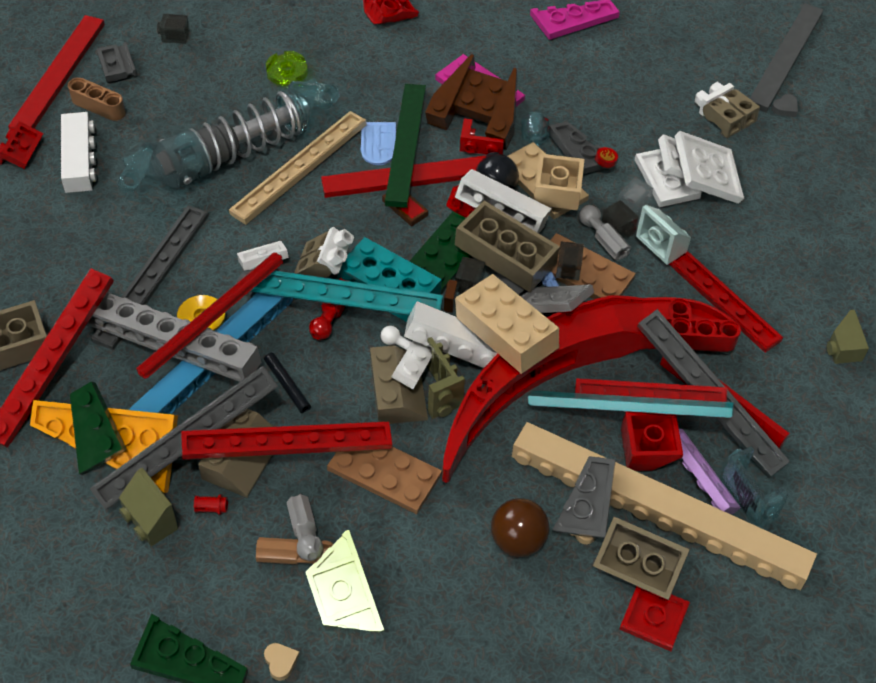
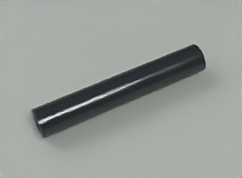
(287, 382)

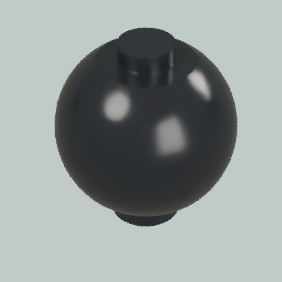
(499, 168)

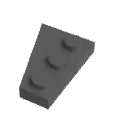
(589, 503)

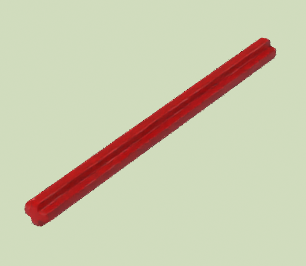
(208, 316)

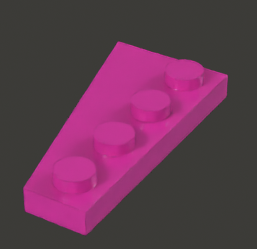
(574, 17)

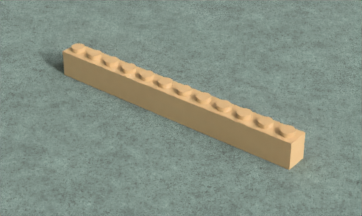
(672, 509)

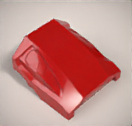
(389, 10)

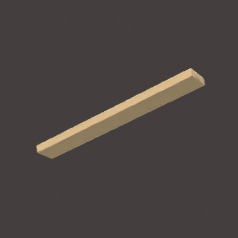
(297, 168)

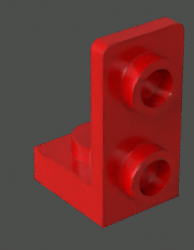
(477, 144)

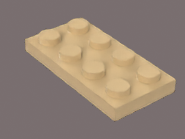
(527, 163)

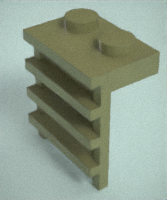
(448, 389)

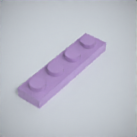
(707, 478)

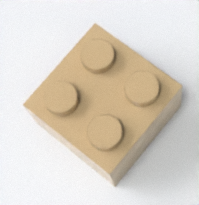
(559, 181)

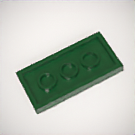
(439, 252)

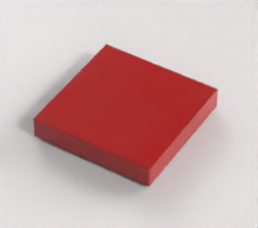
(654, 617)

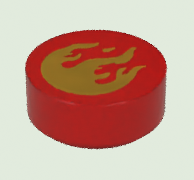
(606, 157)

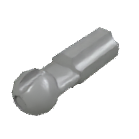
(605, 233)
(308, 546)

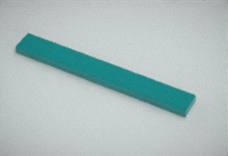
(345, 293)
(632, 404)

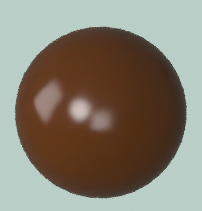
(520, 527)

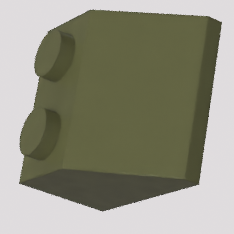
(147, 509)

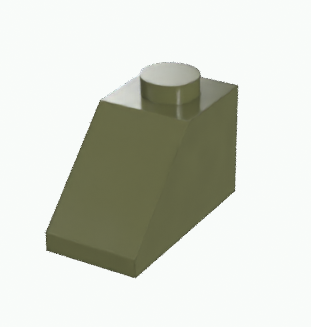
(848, 341)

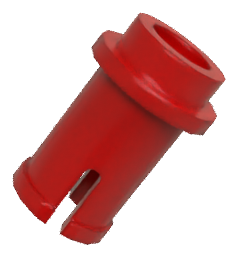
(211, 504)

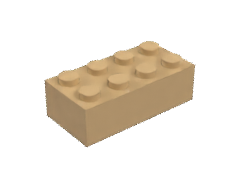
(507, 323)

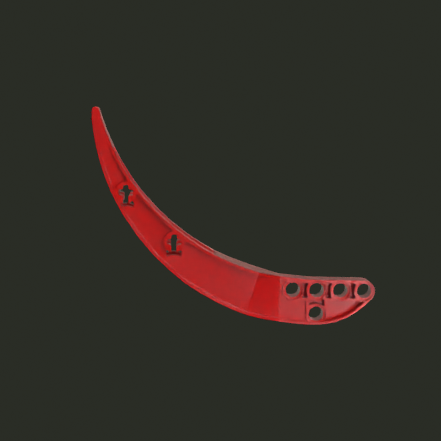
(587, 335)

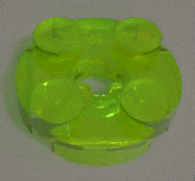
(283, 77)

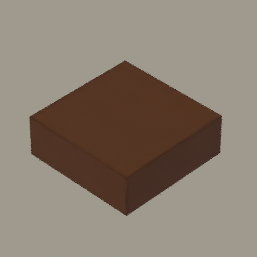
(450, 295)

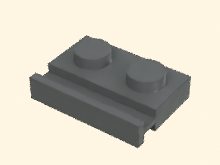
(116, 62)

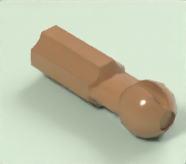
(282, 551)

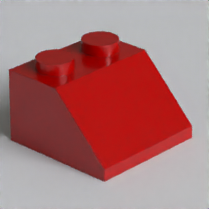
(650, 440)

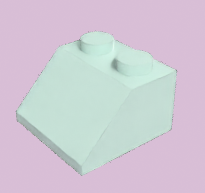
(662, 234)

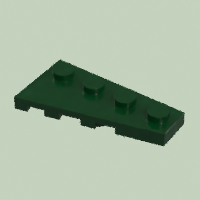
(178, 657)

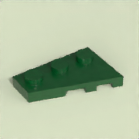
(94, 429)

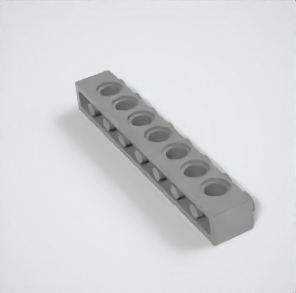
(154, 328)

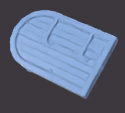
(378, 142)

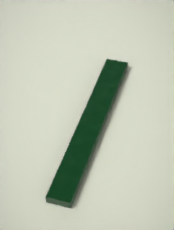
(405, 146)

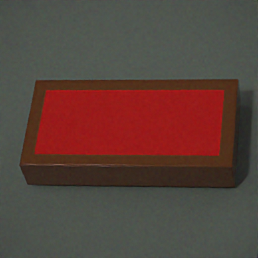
(412, 214)

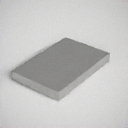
(558, 297)

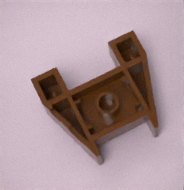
(478, 98)

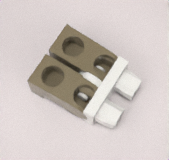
(727, 108)
(326, 253)

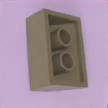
(393, 399)
(237, 473)
(641, 558)

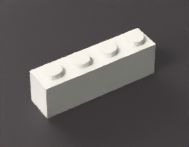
(77, 152)
(477, 187)
(452, 333)

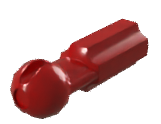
(321, 327)

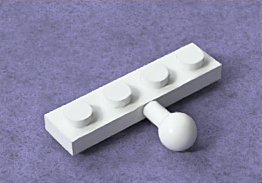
(413, 361)

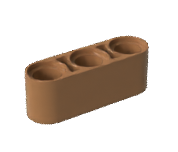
(96, 99)

